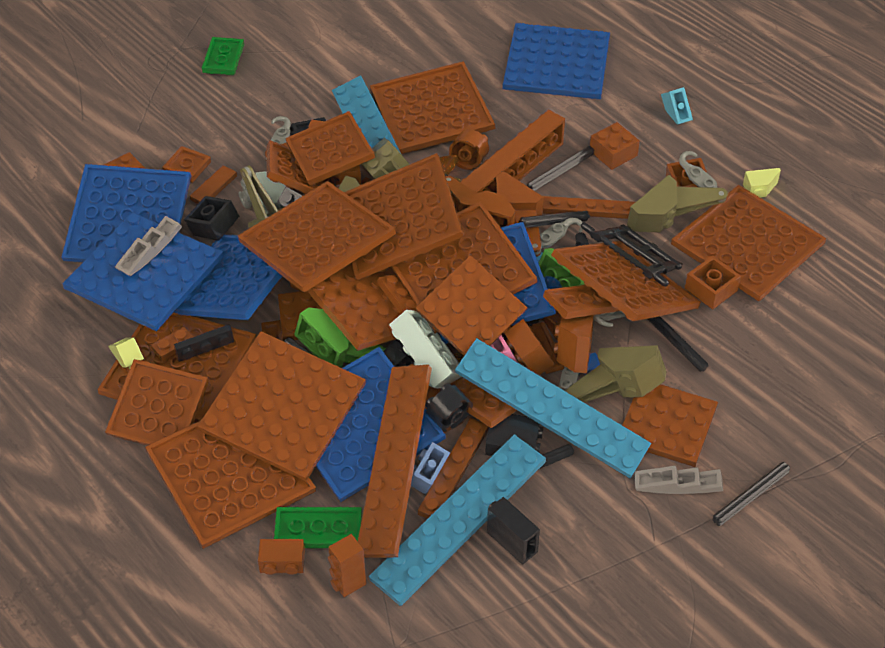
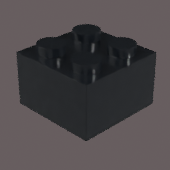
(212, 218)

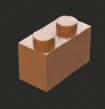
(281, 556)

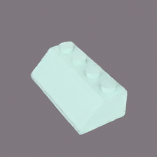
(425, 347)

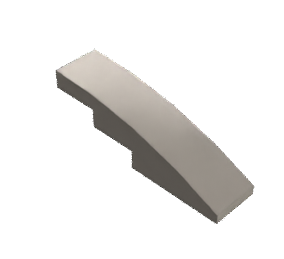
(148, 247)
(674, 481)

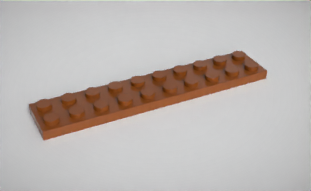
(394, 461)

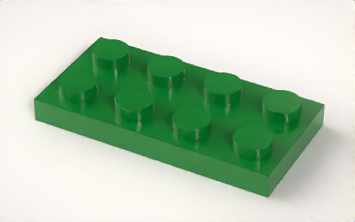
(317, 525)

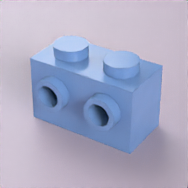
(429, 467)

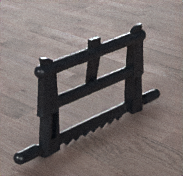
(651, 271)

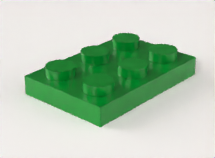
(223, 56)

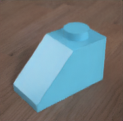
(677, 105)

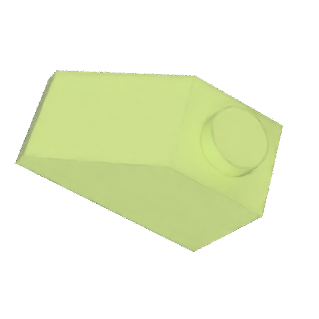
(761, 181)
(126, 351)

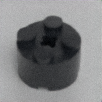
(448, 407)

